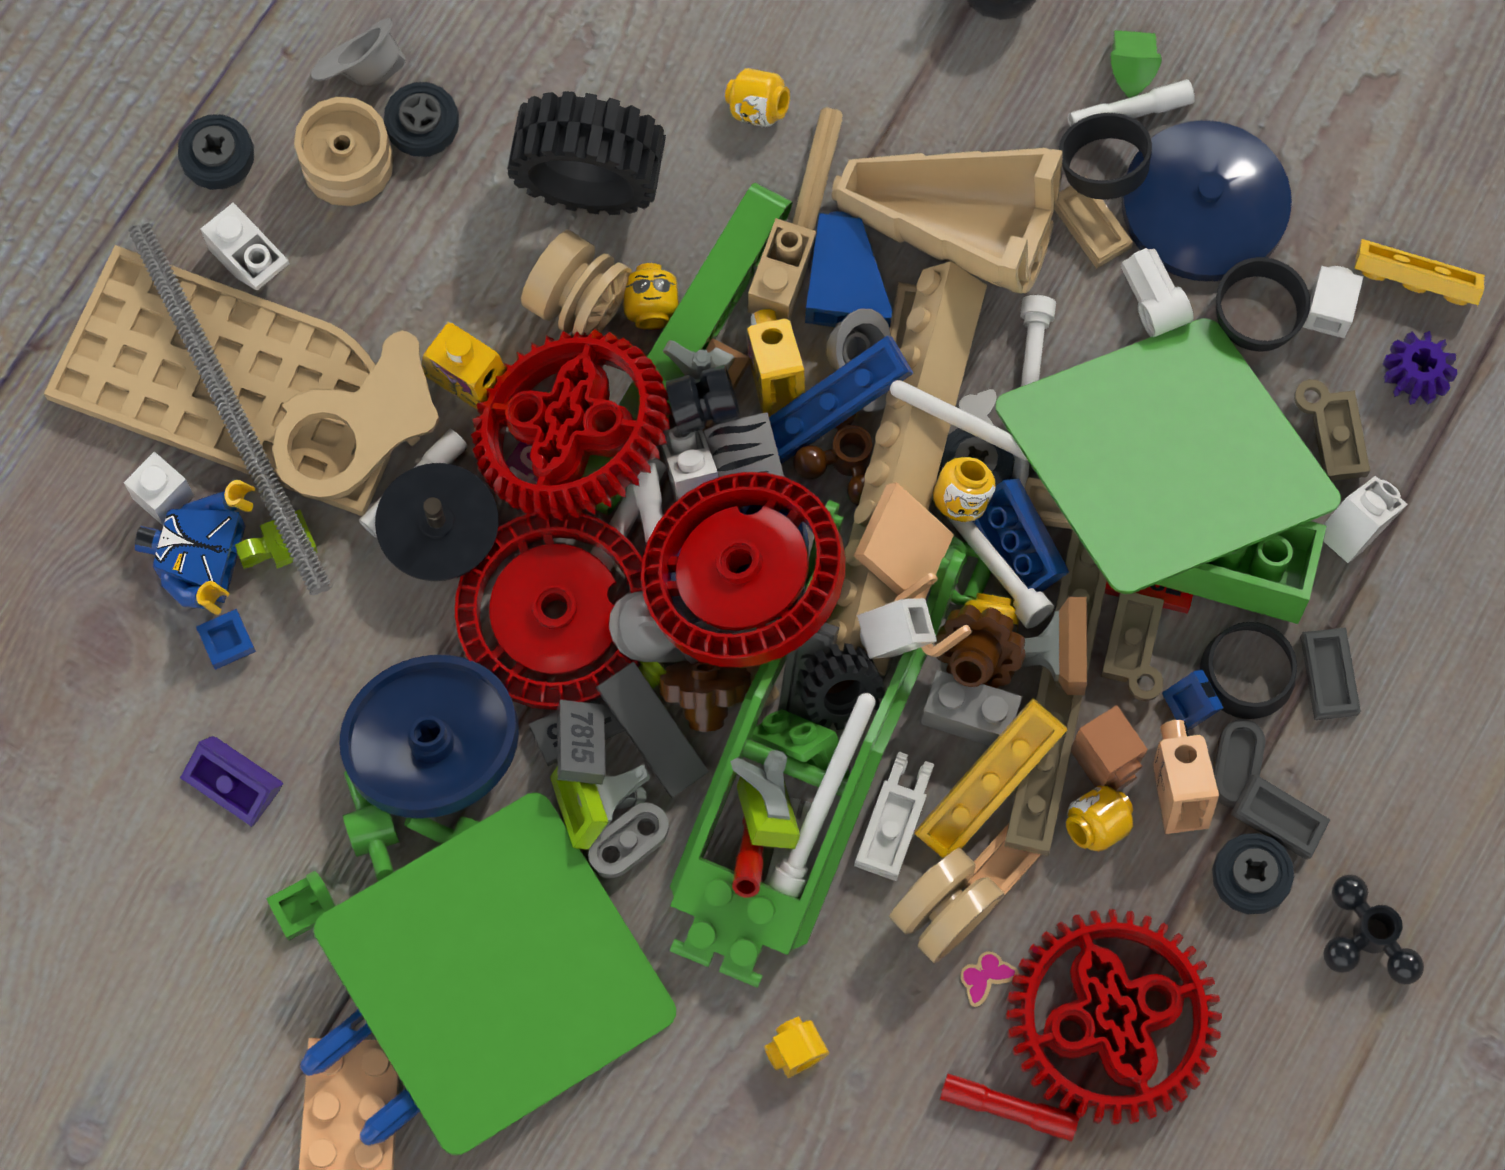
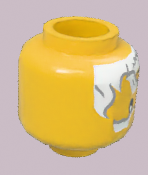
(757, 97)
(964, 489)
(1099, 818)

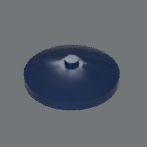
(1208, 199)
(429, 736)

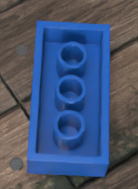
(1021, 536)

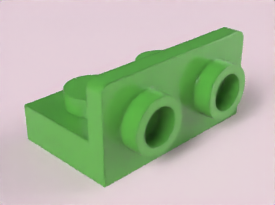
(798, 738)

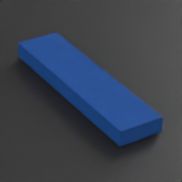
(838, 397)

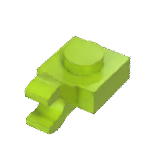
(271, 545)

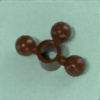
(811, 461)

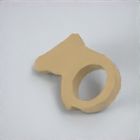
(384, 412)

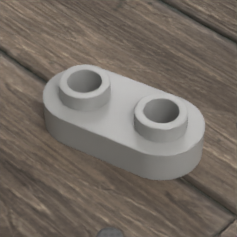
(626, 839)

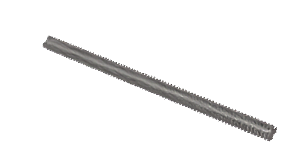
(230, 409)

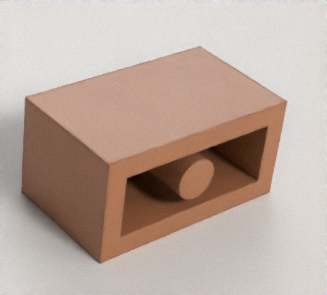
(1109, 750)

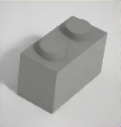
(969, 712)

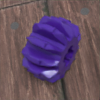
(1435, 367)

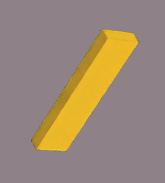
(991, 779)

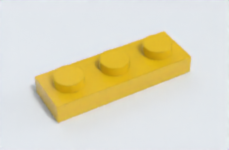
(1419, 273)

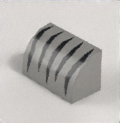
(744, 446)

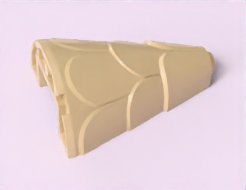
(961, 207)

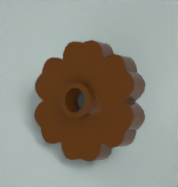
(988, 653)
(704, 691)

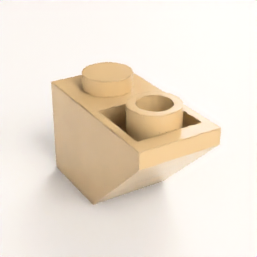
(781, 269)

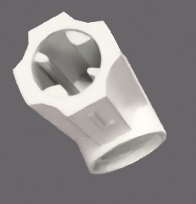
(1160, 303)

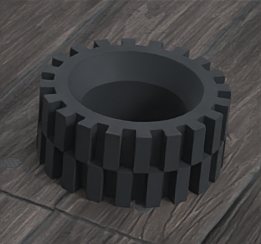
(586, 153)

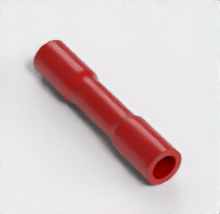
(748, 866)
(1036, 1115)

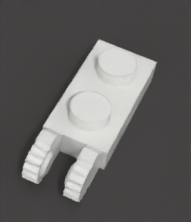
(893, 821)

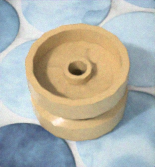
(344, 151)
(940, 899)

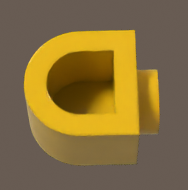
(796, 1047)

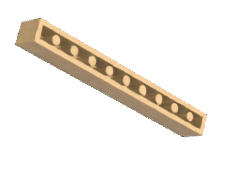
(908, 438)

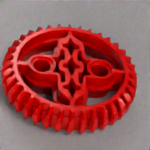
(571, 424)
(1121, 1036)

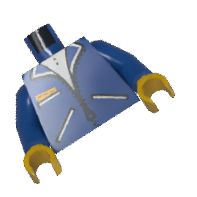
(198, 548)

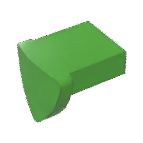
(1134, 60)
(301, 905)

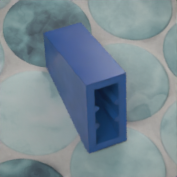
(843, 273)

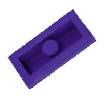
(231, 779)

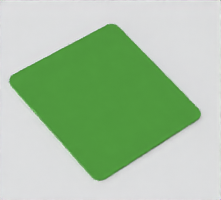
(1166, 455)
(494, 972)

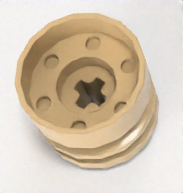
(575, 285)

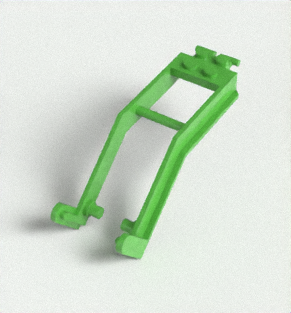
(704, 889)

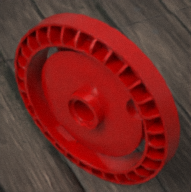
(720, 539)
(526, 589)

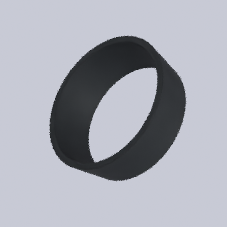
(1106, 127)
(1273, 270)
(1241, 708)

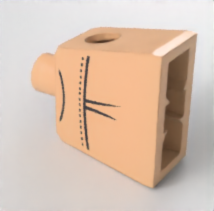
(1184, 779)

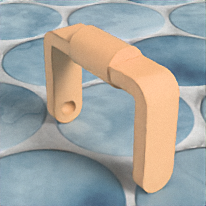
(951, 640)

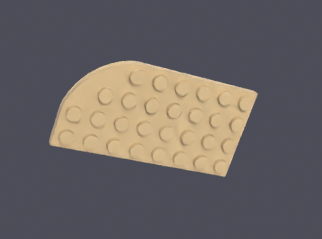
(137, 372)

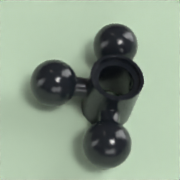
(1343, 953)

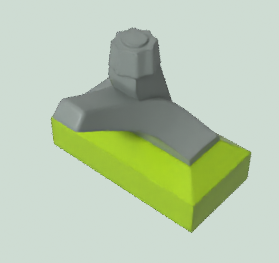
(767, 802)
(590, 806)

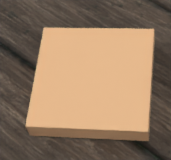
(902, 541)

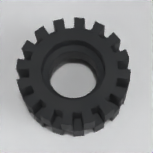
(830, 670)

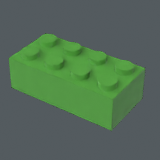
(1265, 577)

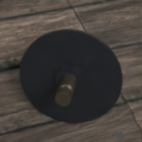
(436, 522)

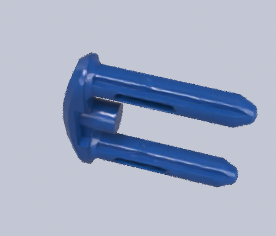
(334, 1047)

